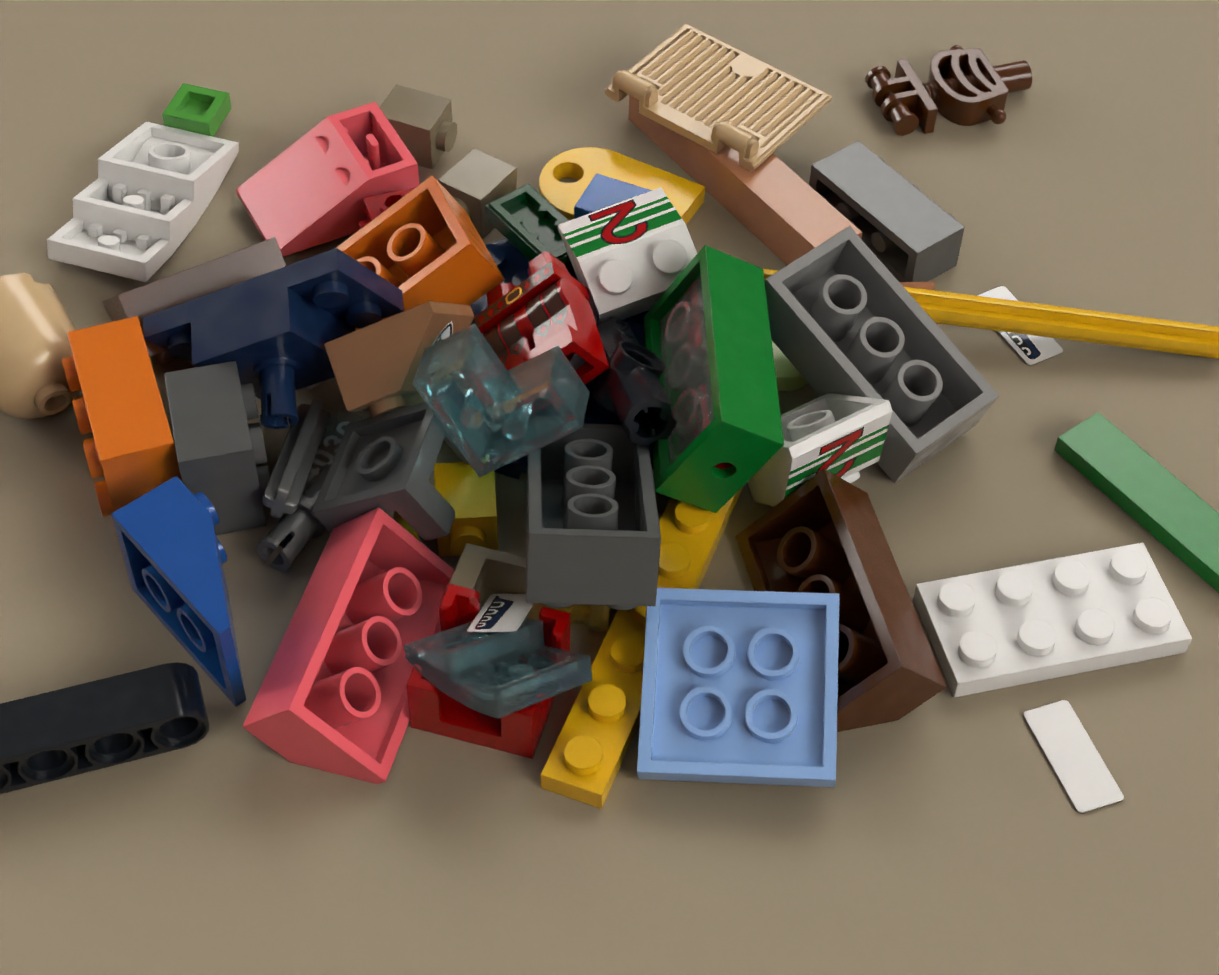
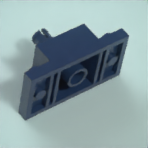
(278, 326)

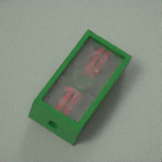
(718, 378)

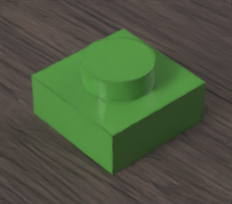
(197, 109)

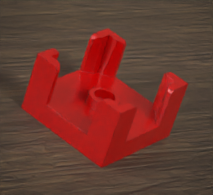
(442, 715)

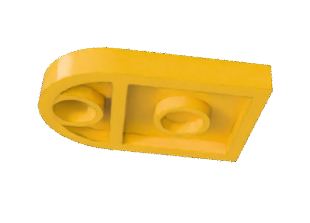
(587, 161)

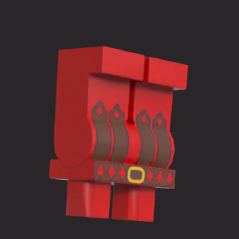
(543, 314)

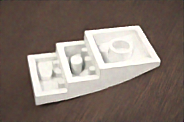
(143, 201)

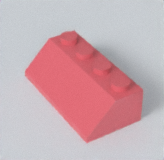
(342, 669)

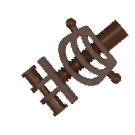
(967, 96)

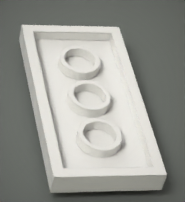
(1050, 619)

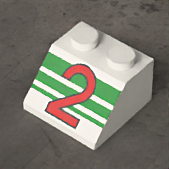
(628, 253)
(827, 434)

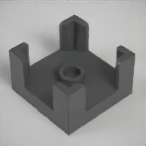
(389, 467)

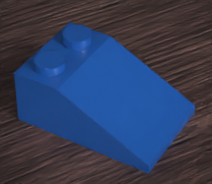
(181, 577)

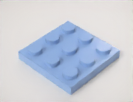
(740, 687)

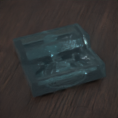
(498, 669)

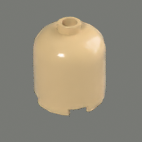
(32, 348)

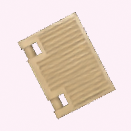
(718, 95)

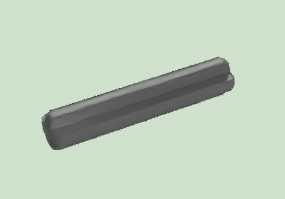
(296, 459)

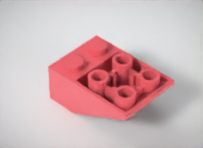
(321, 180)

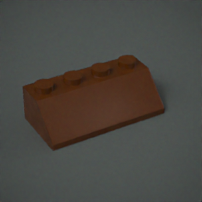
(833, 543)

